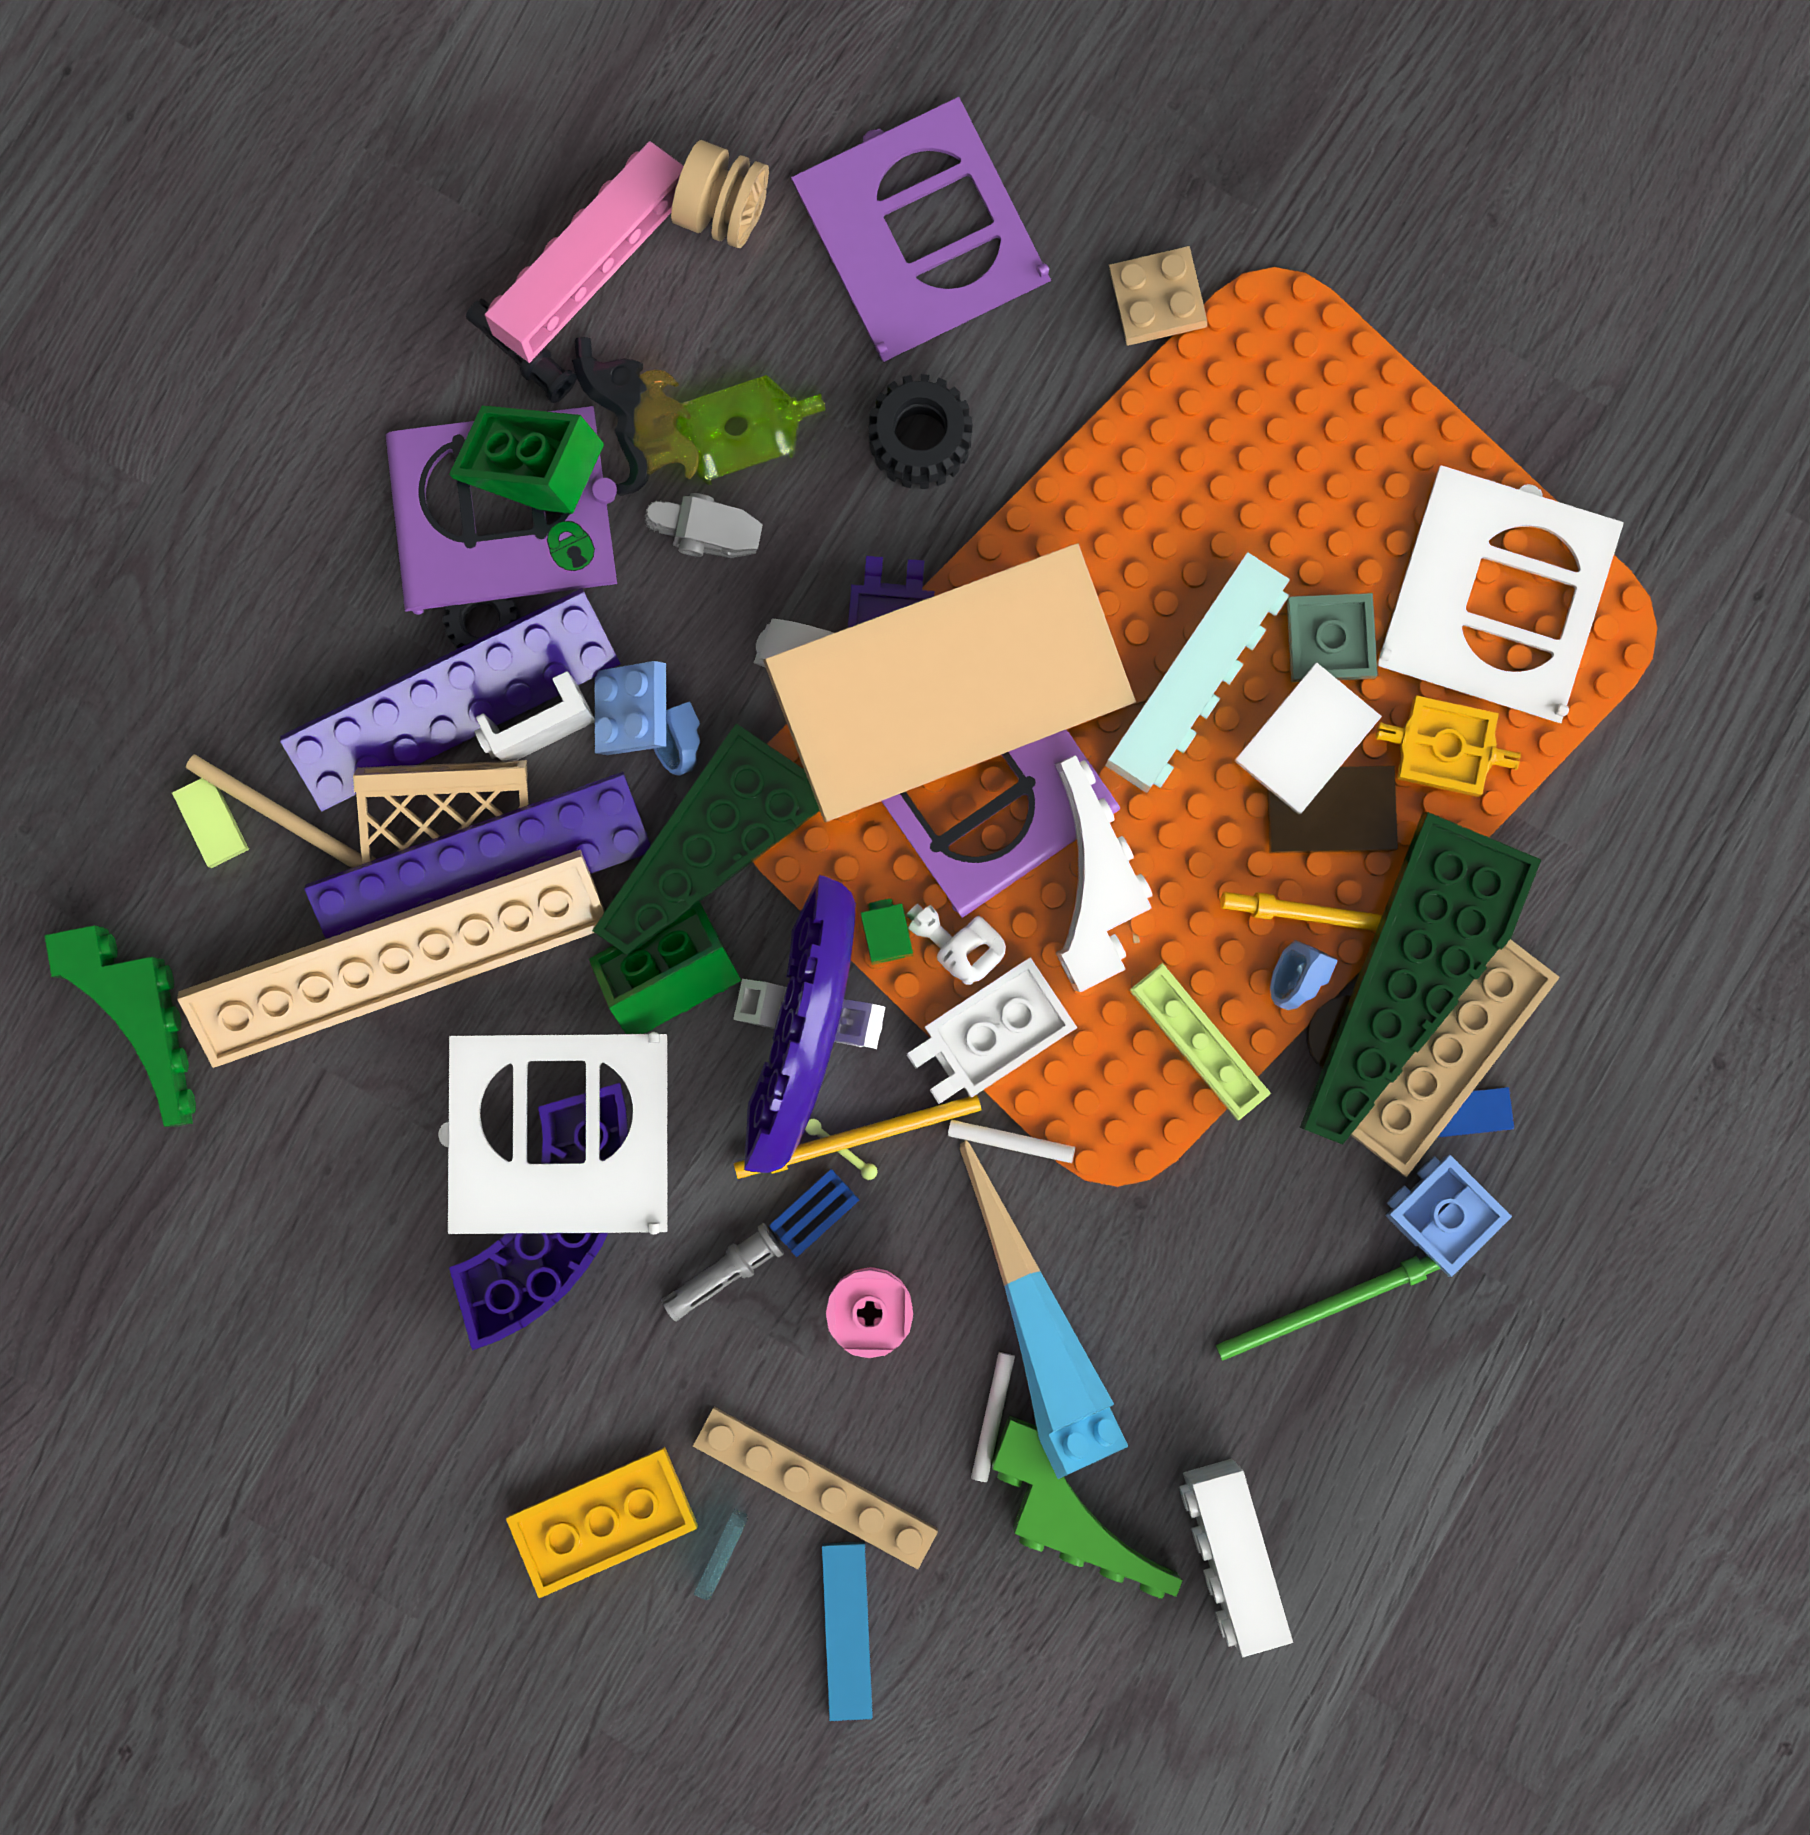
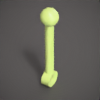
(868, 1170)

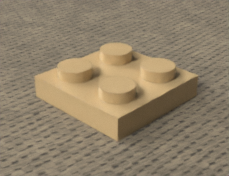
(1158, 295)

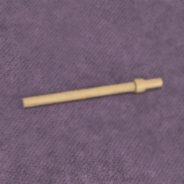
(274, 811)

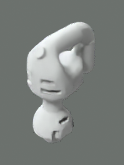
(955, 949)

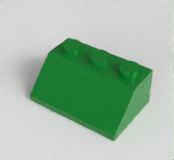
(666, 973)

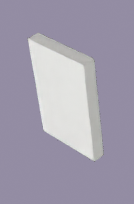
(1307, 738)

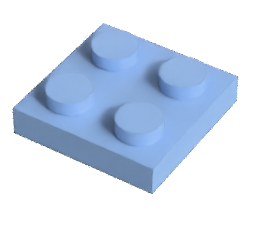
(630, 708)

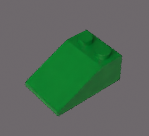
(529, 456)

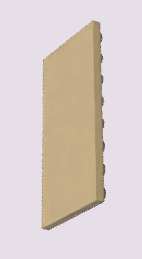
(949, 682)

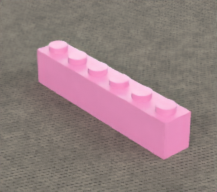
(586, 253)

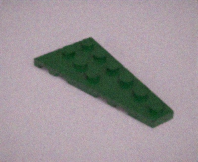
(726, 821)

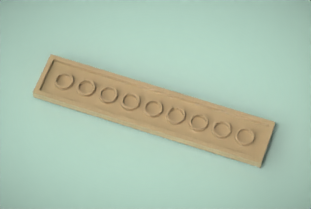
(393, 959)

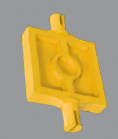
(1447, 746)

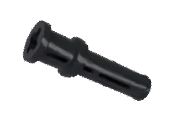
(541, 369)

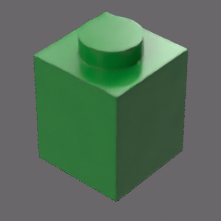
(886, 931)

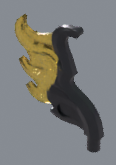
(643, 411)

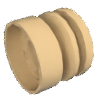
(712, 191)

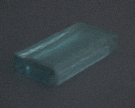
(721, 1555)

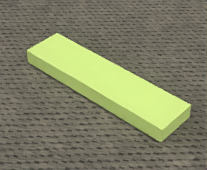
(1200, 1042)

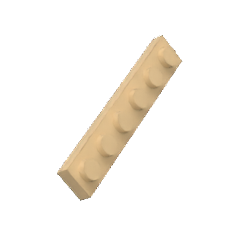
(816, 1487)

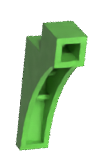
(1058, 1519)

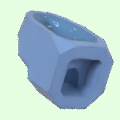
(681, 740)
(1300, 975)

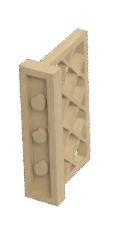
(430, 781)

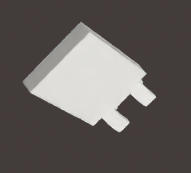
(994, 1031)

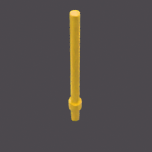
(1266, 906)
(875, 1131)

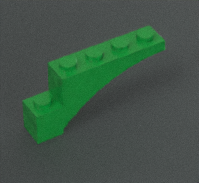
(140, 1004)

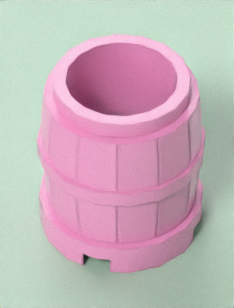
(887, 1294)

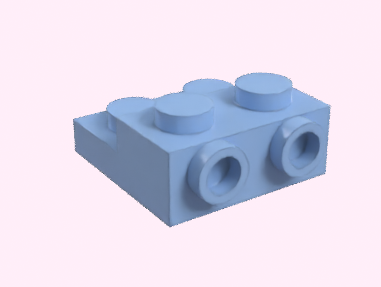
(1446, 1213)

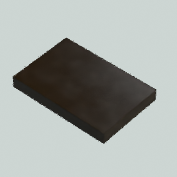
(1347, 815)

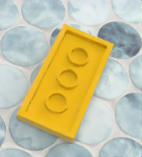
(601, 1522)

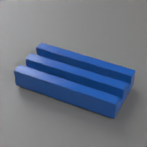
(787, 1237)

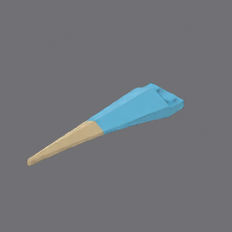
(1063, 1385)

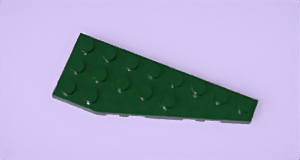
(1437, 933)

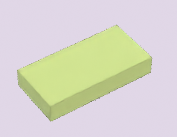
(210, 822)

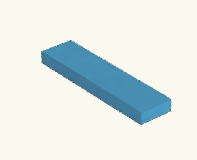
(847, 1631)

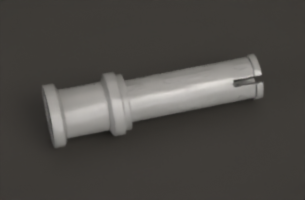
(738, 1263)

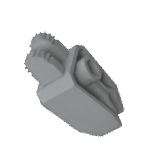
(705, 526)

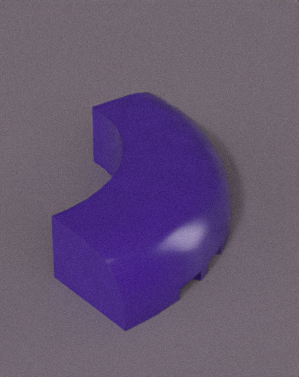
(803, 1027)
(532, 1271)

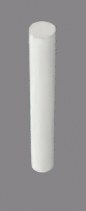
(1011, 1141)
(992, 1417)

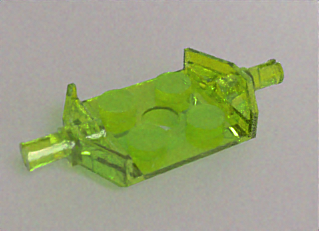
(770, 432)

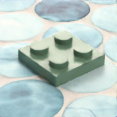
(1334, 634)

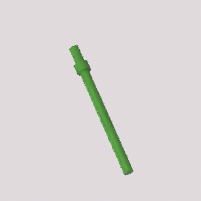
(1411, 1271)

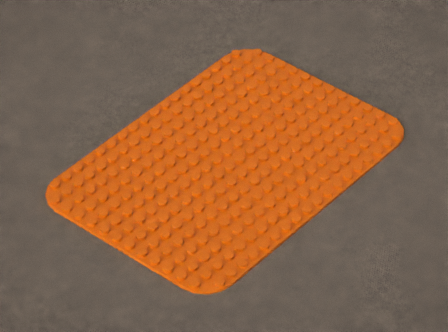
(1317, 455)

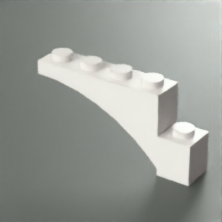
(1106, 884)

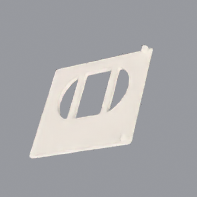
(1431, 606)
(588, 1197)

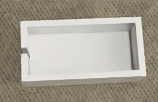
(1237, 1558)

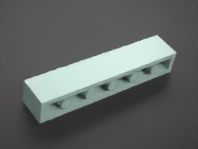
(1197, 672)

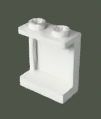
(540, 729)

